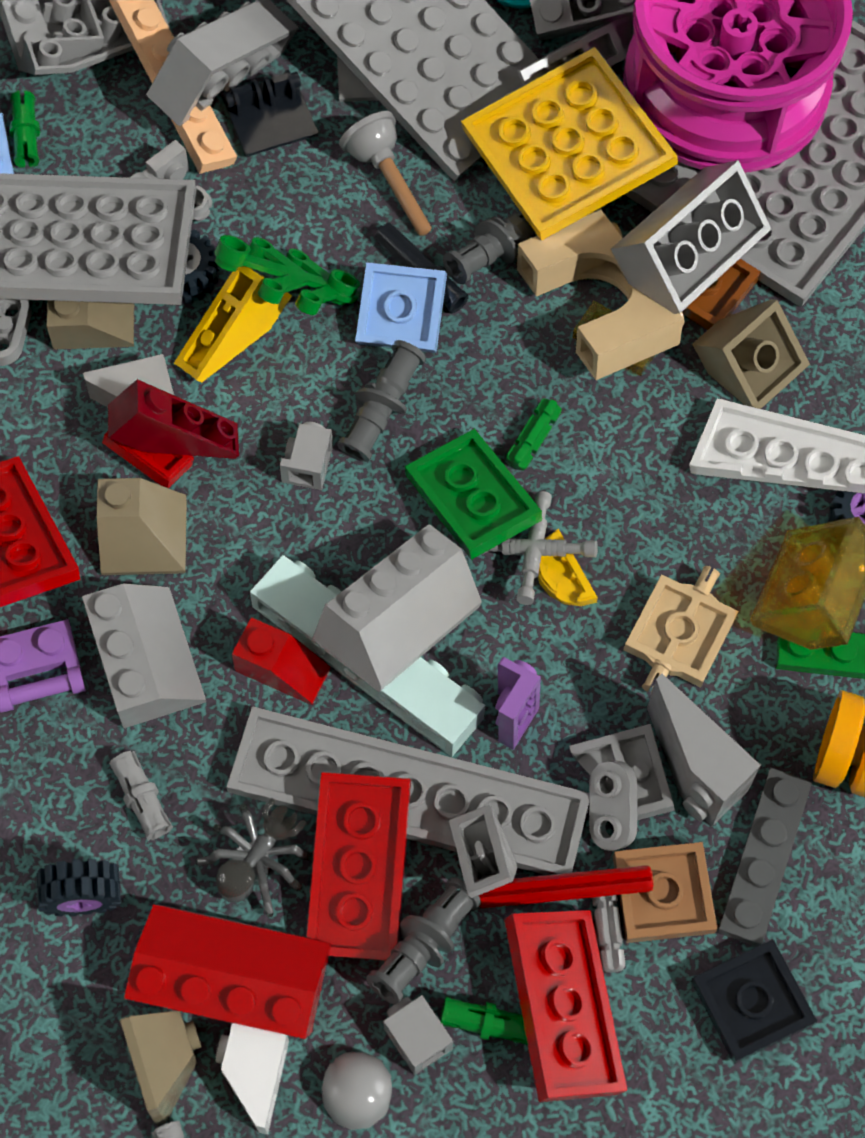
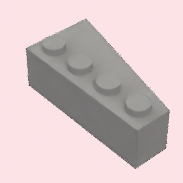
(219, 57)

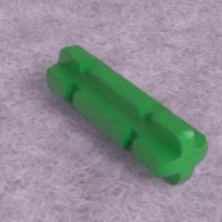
(533, 434)

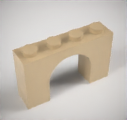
(584, 252)

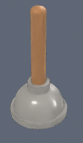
(373, 142)

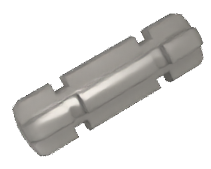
(609, 933)

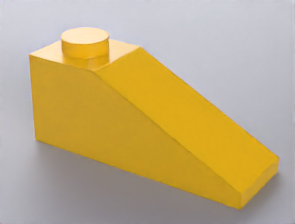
(229, 325)

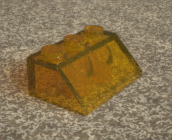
(815, 585)

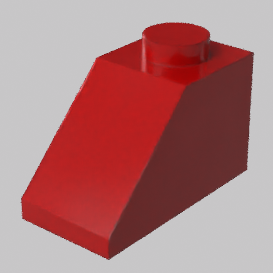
(279, 661)

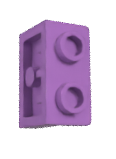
(517, 701)

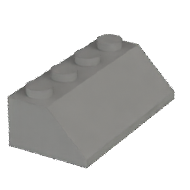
(693, 237)
(399, 608)

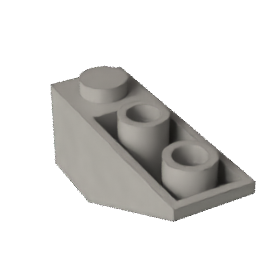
(568, 17)

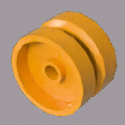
(843, 745)

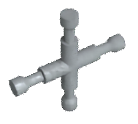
(537, 546)

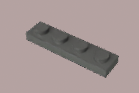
(764, 857)

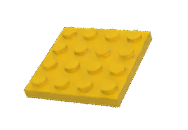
(569, 143)

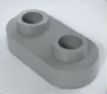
(13, 329)
(616, 806)

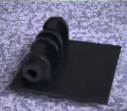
(269, 113)

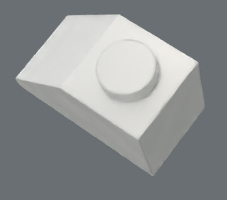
(253, 1068)

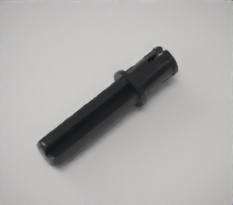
(410, 256)

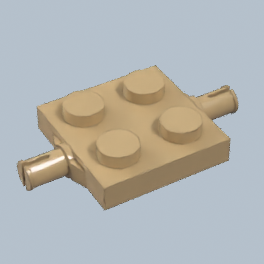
(681, 629)

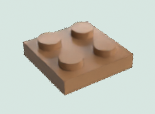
(680, 896)

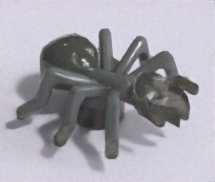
(251, 860)

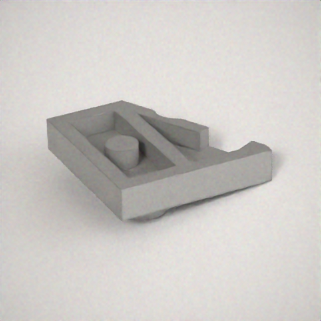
(640, 752)

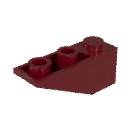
(169, 425)

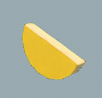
(564, 578)

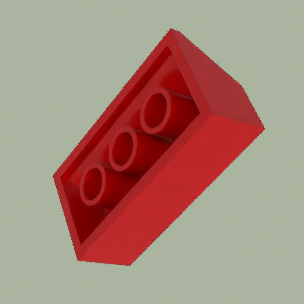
(228, 971)

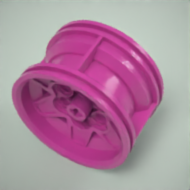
(732, 78)

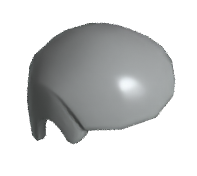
(356, 1090)

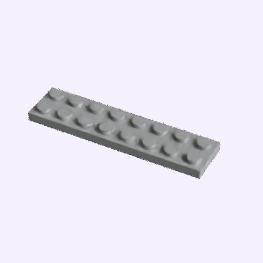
(285, 760)

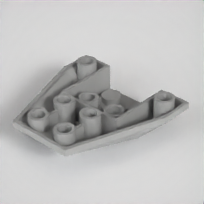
(63, 34)

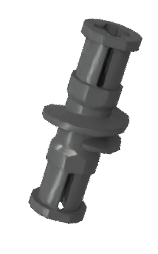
(492, 240)
(380, 399)
(422, 940)

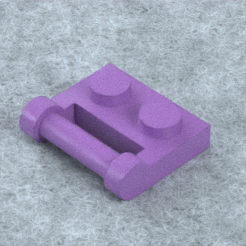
(34, 653)

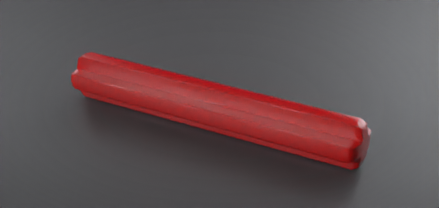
(570, 886)

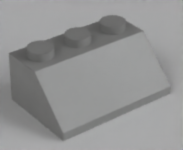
(143, 651)

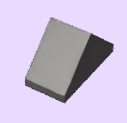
(482, 851)

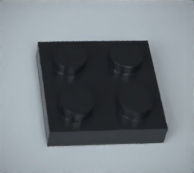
(753, 1001)

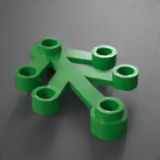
(335, 286)

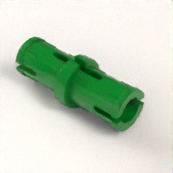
(24, 129)
(483, 1020)

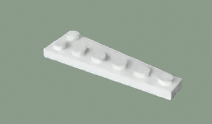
(778, 449)

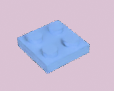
(401, 306)

